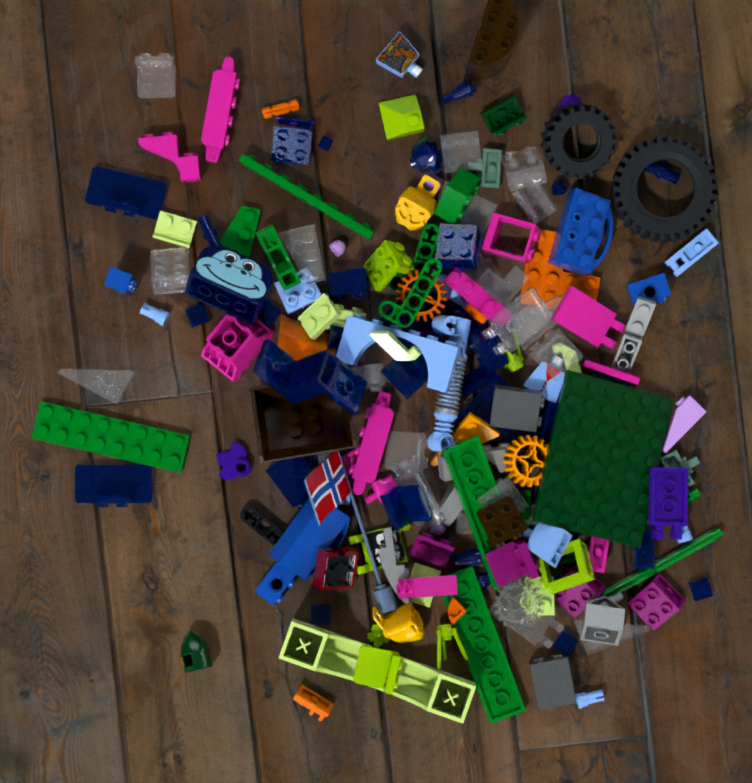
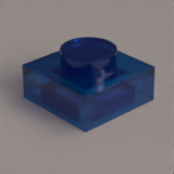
(700, 589)

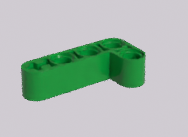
(419, 258)
(414, 292)

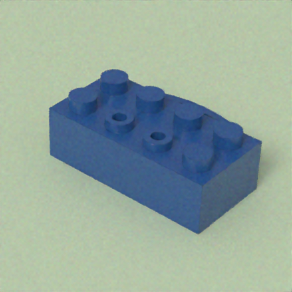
(581, 232)
(300, 542)

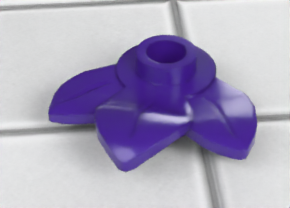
(231, 460)

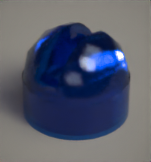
(558, 189)
(483, 580)

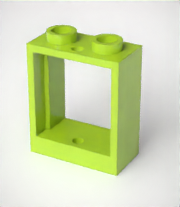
(584, 565)

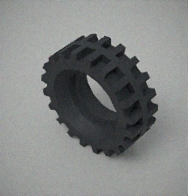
(559, 125)

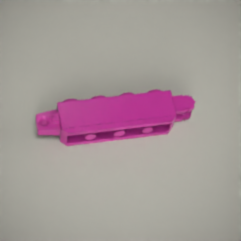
(218, 110)
(372, 444)

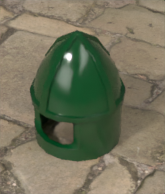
(195, 652)

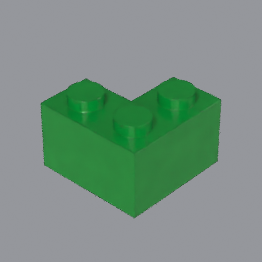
(457, 195)

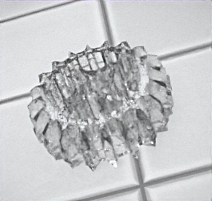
(514, 609)

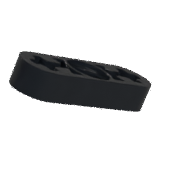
(249, 522)

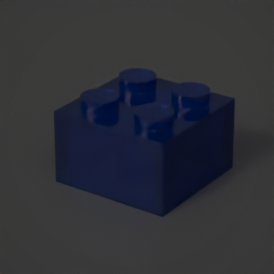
(458, 246)

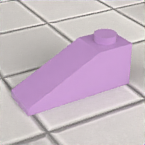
(682, 419)

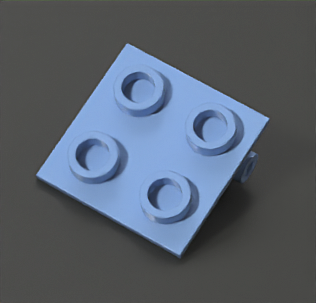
(299, 295)

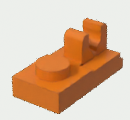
(313, 701)

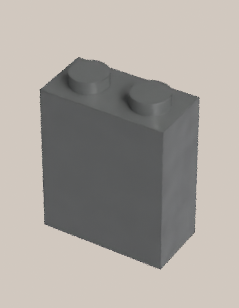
(516, 408)
(552, 682)

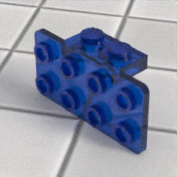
(125, 193)
(113, 484)

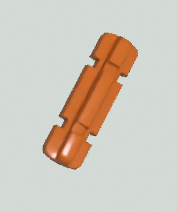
(280, 109)

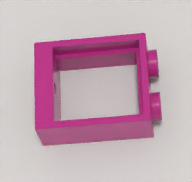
(493, 233)
(427, 586)

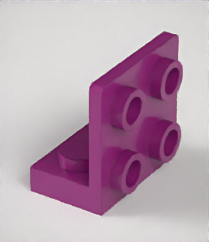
(432, 550)
(511, 562)
(576, 598)
(657, 602)

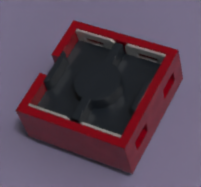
(335, 568)

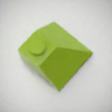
(401, 117)

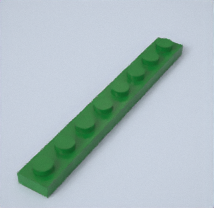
(313, 200)

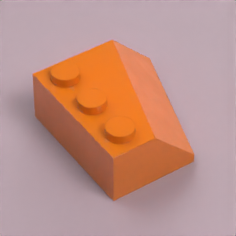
(296, 342)

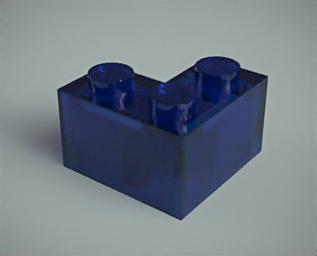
(348, 283)
(484, 348)

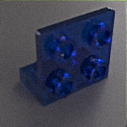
(292, 140)

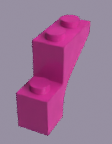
(168, 148)
(473, 293)

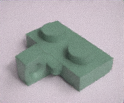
(491, 168)
(673, 460)

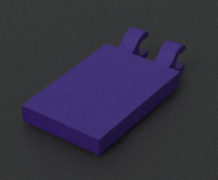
(668, 501)

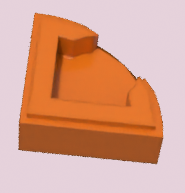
(475, 313)
(455, 610)

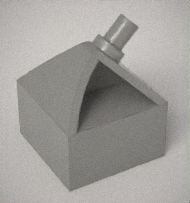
(603, 620)

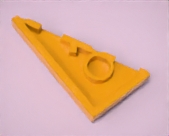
(469, 427)

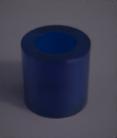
(325, 143)

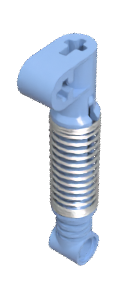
(446, 412)

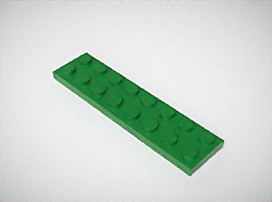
(110, 437)
(472, 479)
(484, 650)

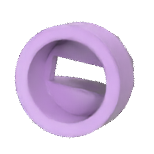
(337, 247)
(438, 529)

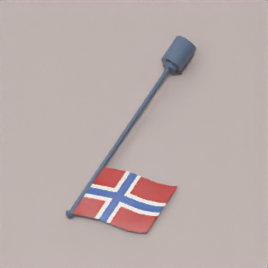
(327, 489)

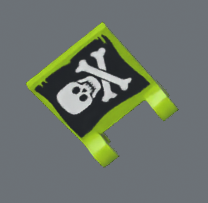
(376, 541)

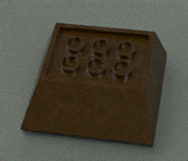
(299, 428)

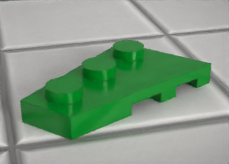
(242, 231)

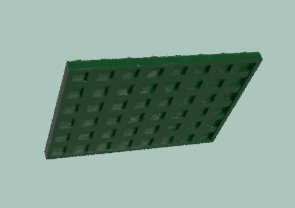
(601, 459)

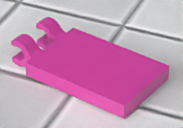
(586, 318)

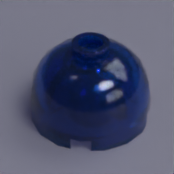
(426, 157)

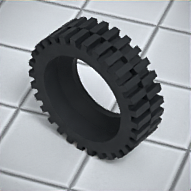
(640, 219)

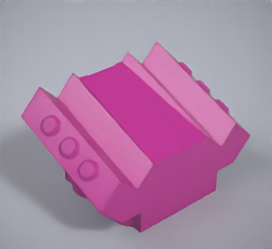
(234, 345)

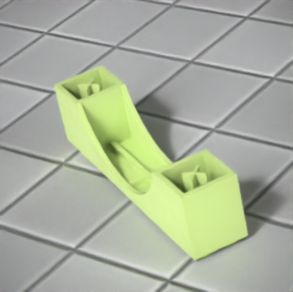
(338, 655)

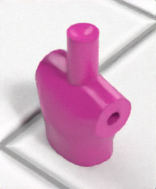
(380, 487)

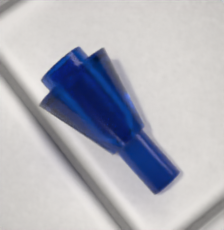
(462, 91)

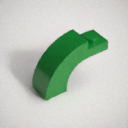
(278, 257)

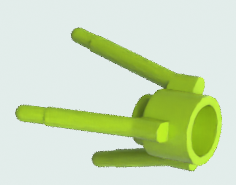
(515, 361)
(444, 634)

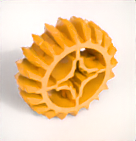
(526, 468)

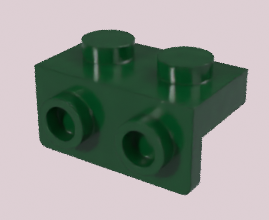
(503, 116)

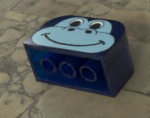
(230, 283)

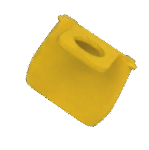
(417, 205)
(401, 624)

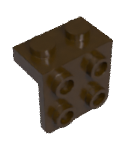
(501, 522)

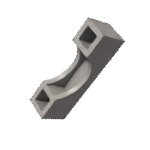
(493, 455)

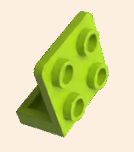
(386, 263)
(378, 668)

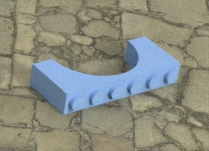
(439, 356)

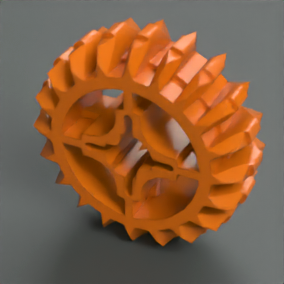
(436, 303)

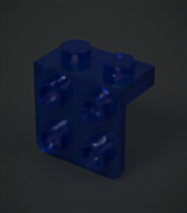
(405, 505)

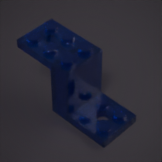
(310, 376)

